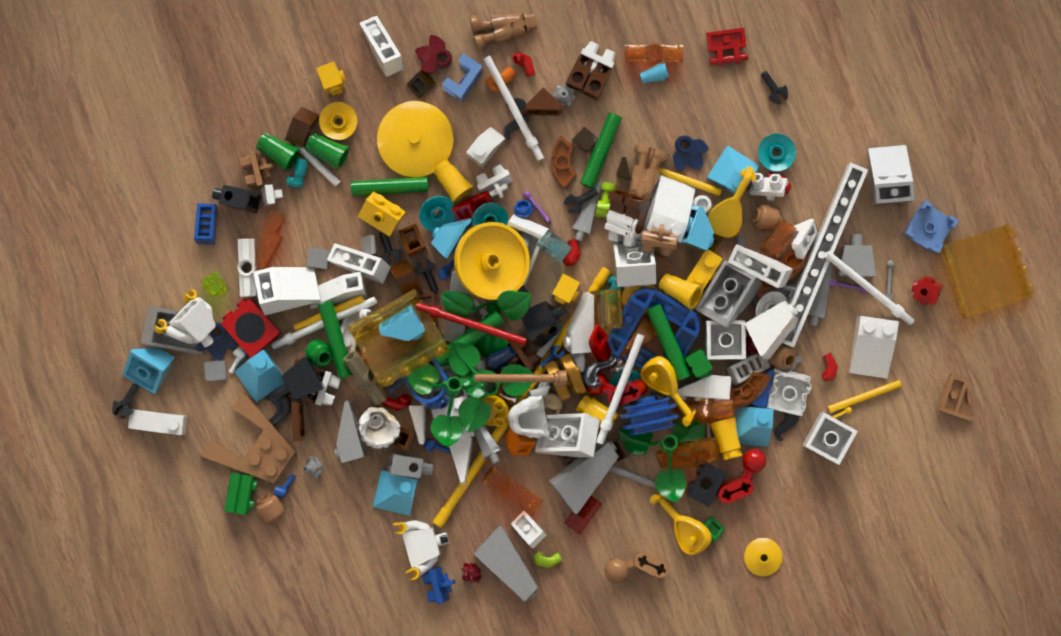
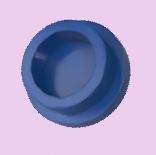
(523, 209)

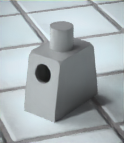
(858, 257)
(399, 465)

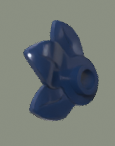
(691, 155)
(220, 343)

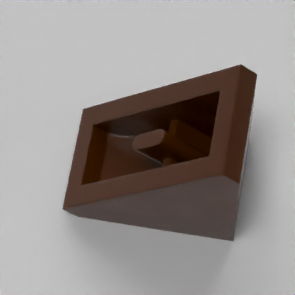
(543, 104)
(301, 127)
(412, 241)
(405, 278)
(405, 439)

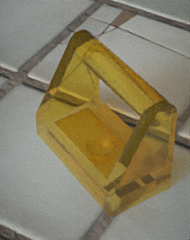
(610, 307)

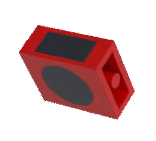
(250, 327)

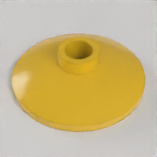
(336, 111)
(756, 549)

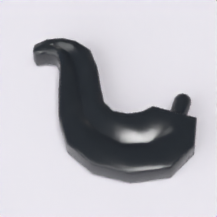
(512, 126)
(590, 375)
(283, 407)
(789, 422)

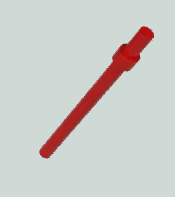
(436, 312)

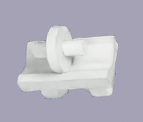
(496, 184)
(769, 187)

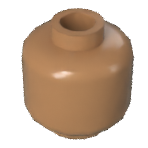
(766, 217)
(783, 357)
(270, 508)

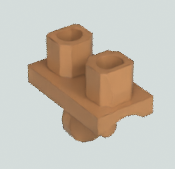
(253, 161)
(658, 238)

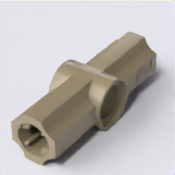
(364, 377)

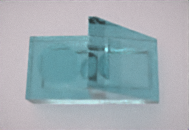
(554, 246)

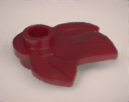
(431, 54)

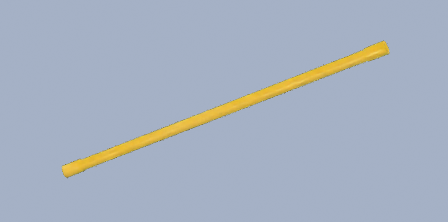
(446, 510)

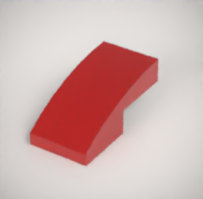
(466, 208)
(598, 344)

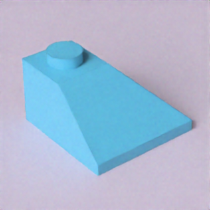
(728, 167)
(699, 230)
(448, 236)
(403, 325)
(148, 367)
(260, 375)
(754, 425)
(395, 493)

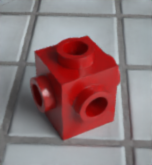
(933, 288)

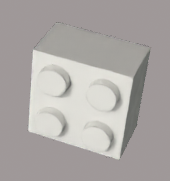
(725, 342)
(830, 438)

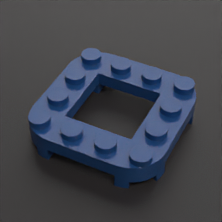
(674, 311)

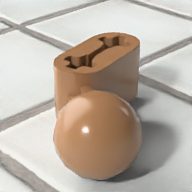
(617, 569)

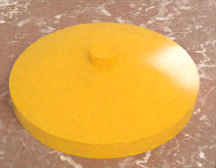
(414, 139)
(491, 260)

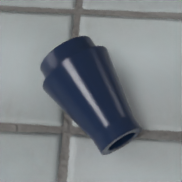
(500, 358)

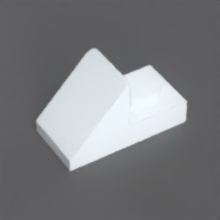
(803, 238)
(528, 529)

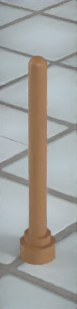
(558, 378)

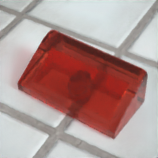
(580, 520)

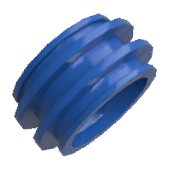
(649, 415)

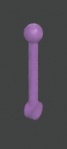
(527, 194)
(833, 282)

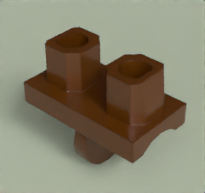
(525, 361)

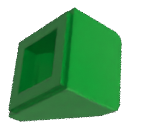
(714, 527)

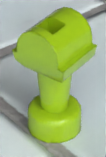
(604, 205)

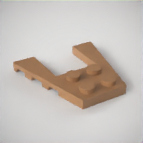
(267, 455)

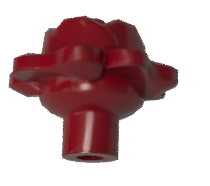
(750, 346)
(471, 573)

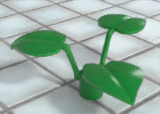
(511, 302)
(471, 411)
(445, 428)
(668, 483)

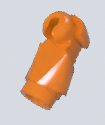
(507, 76)

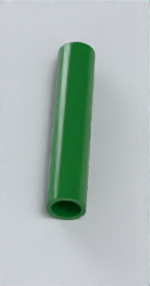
(601, 150)
(389, 186)
(473, 336)
(334, 337)
(668, 341)

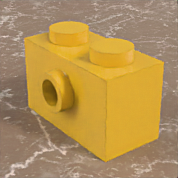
(332, 78)
(381, 214)
(704, 268)
(566, 290)

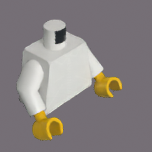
(191, 323)
(421, 545)

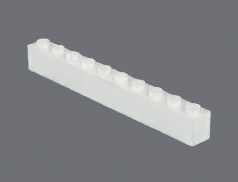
(825, 241)

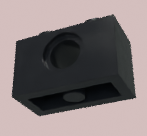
(706, 495)

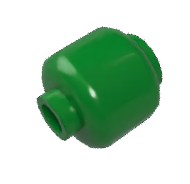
(318, 353)

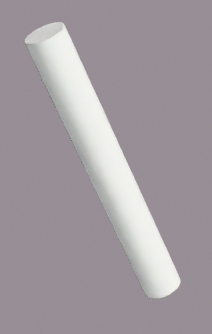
(319, 166)

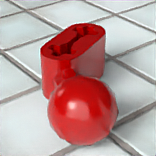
(609, 389)
(753, 462)

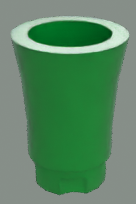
(328, 150)
(278, 151)

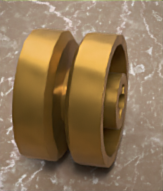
(574, 377)

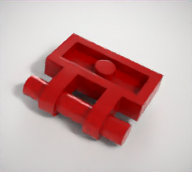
(727, 40)

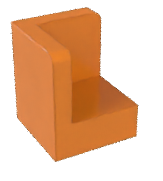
(518, 443)

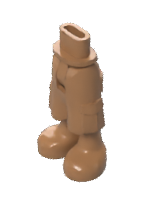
(504, 28)
(644, 179)

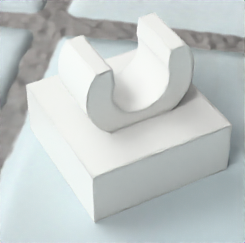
(269, 195)

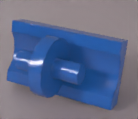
(440, 583)

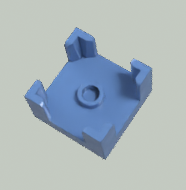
(467, 82)
(929, 227)

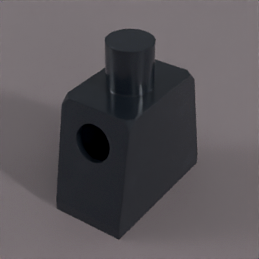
(237, 198)
(543, 322)
(300, 380)

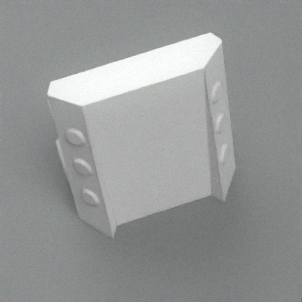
(789, 392)

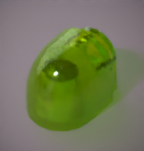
(214, 284)

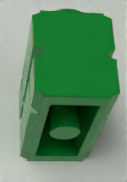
(698, 364)
(240, 493)

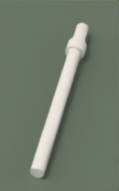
(531, 141)
(896, 310)
(291, 338)
(606, 423)

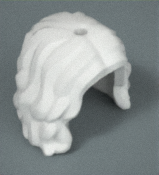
(529, 418)
(378, 431)

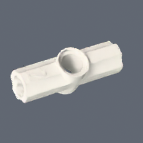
(247, 254)

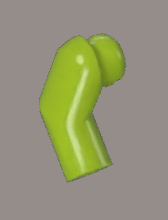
(546, 562)

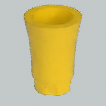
(452, 181)
(681, 290)
(595, 409)
(727, 438)

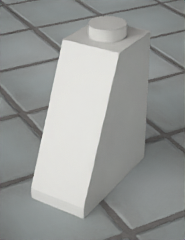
(485, 147)
(772, 328)

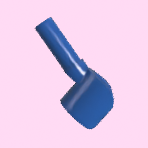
(443, 272)
(553, 354)
(431, 444)
(281, 491)

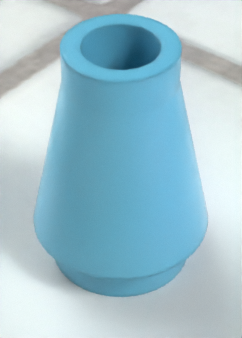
(654, 74)

